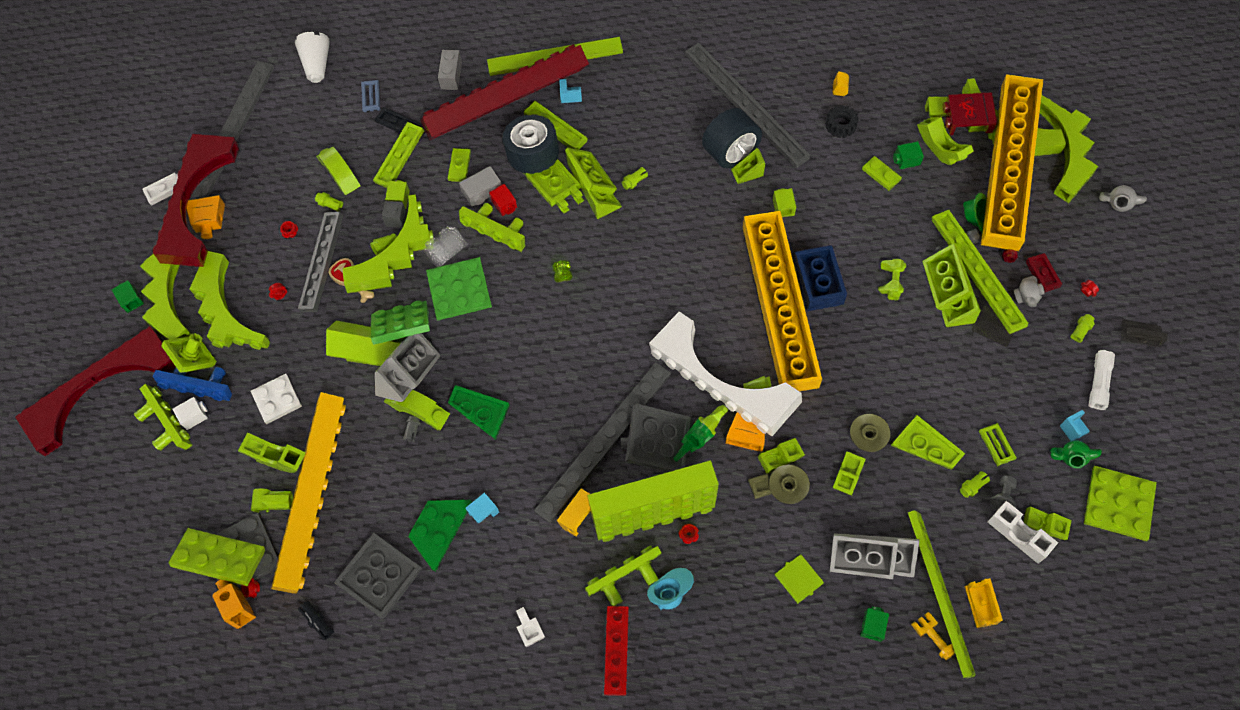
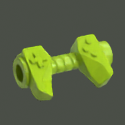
(893, 288)

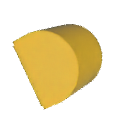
(841, 84)

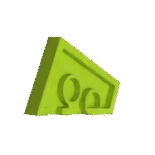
(928, 444)

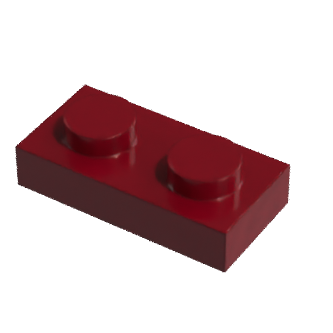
(1044, 272)

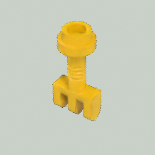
(947, 651)

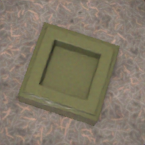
(760, 486)

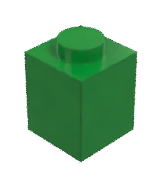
(908, 155)
(127, 296)
(874, 624)

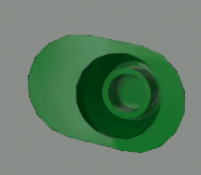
(975, 210)

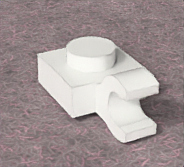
(530, 629)

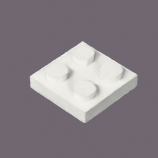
(276, 398)

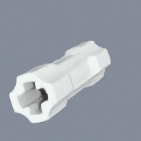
(1100, 391)

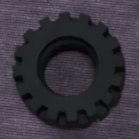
(842, 130)

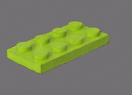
(217, 556)

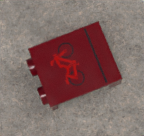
(970, 110)

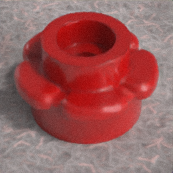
(286, 226)
(1089, 288)
(277, 291)
(689, 528)
(251, 590)

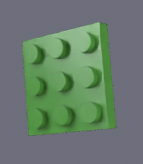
(458, 288)
(399, 322)

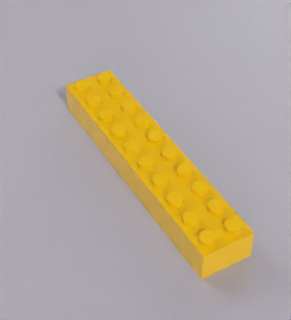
(1012, 163)
(781, 301)

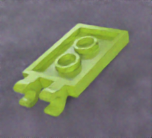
(556, 185)

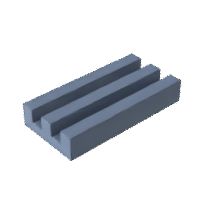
(371, 107)

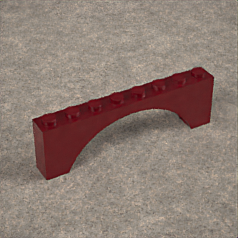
(202, 157)
(47, 417)

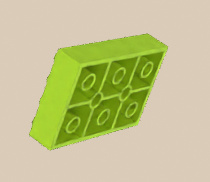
(654, 501)

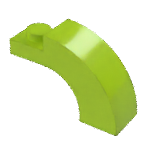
(338, 170)
(422, 408)

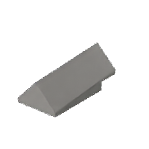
(405, 368)
(873, 555)

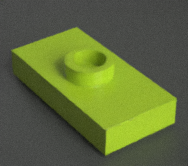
(459, 165)

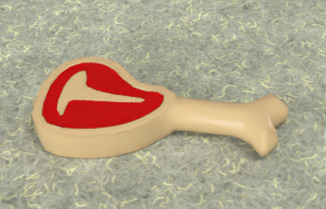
(336, 275)

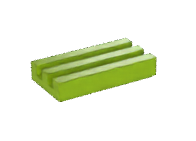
(998, 461)

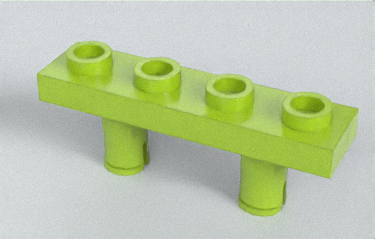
(493, 229)
(173, 431)
(607, 583)

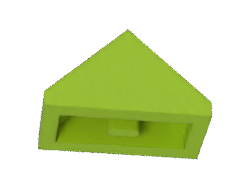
(750, 167)

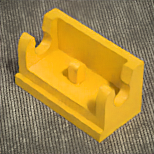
(575, 513)
(983, 603)

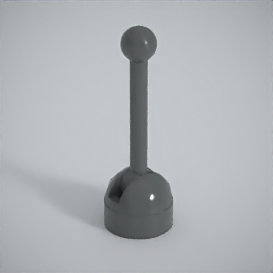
(972, 234)

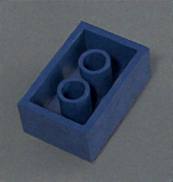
(819, 278)

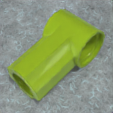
(271, 500)

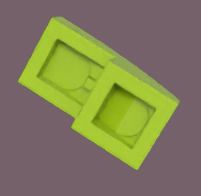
(781, 455)
(849, 473)
(1051, 523)

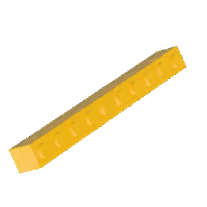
(307, 494)

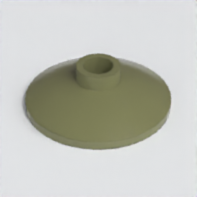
(874, 425)
(794, 476)

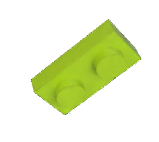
(881, 173)

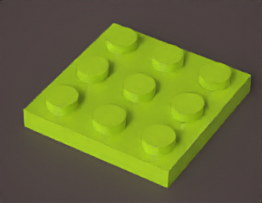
(1120, 503)

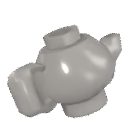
(1125, 197)
(1029, 291)

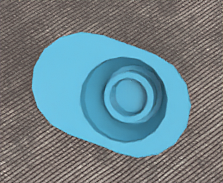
(670, 588)

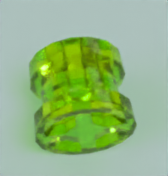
(562, 271)

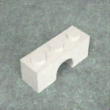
(1032, 542)

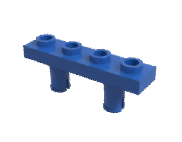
(201, 388)

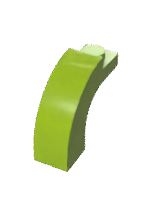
(941, 143)
(272, 455)

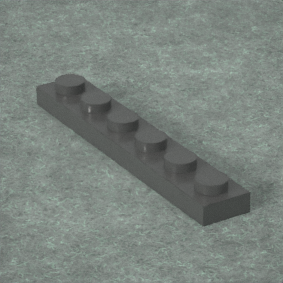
(320, 262)

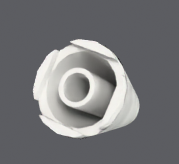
(313, 54)

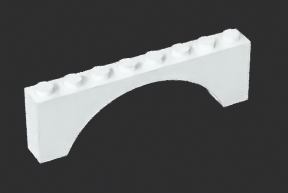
(764, 407)

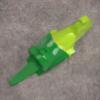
(701, 432)

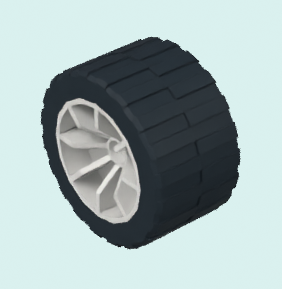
(731, 137)
(531, 144)

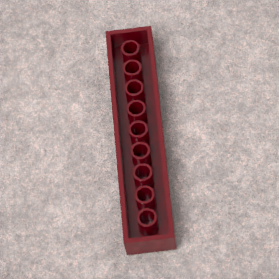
(502, 93)

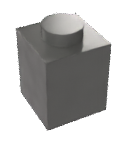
(394, 214)

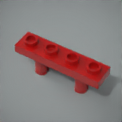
(616, 651)

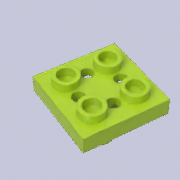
(190, 350)

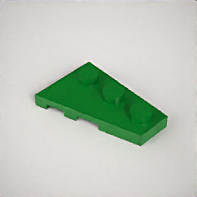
(480, 409)

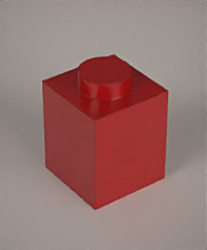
(503, 200)

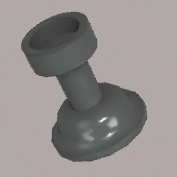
(1008, 484)

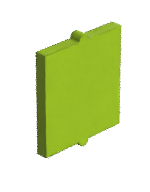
(799, 578)

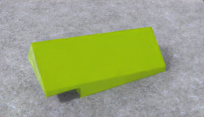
(593, 181)
(951, 287)
(355, 344)

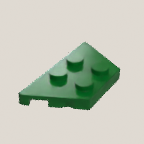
(437, 528)

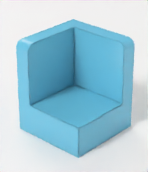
(569, 94)
(1074, 426)
(482, 508)

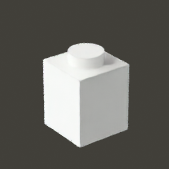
(191, 413)

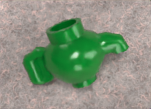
(1075, 454)

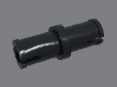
(315, 620)

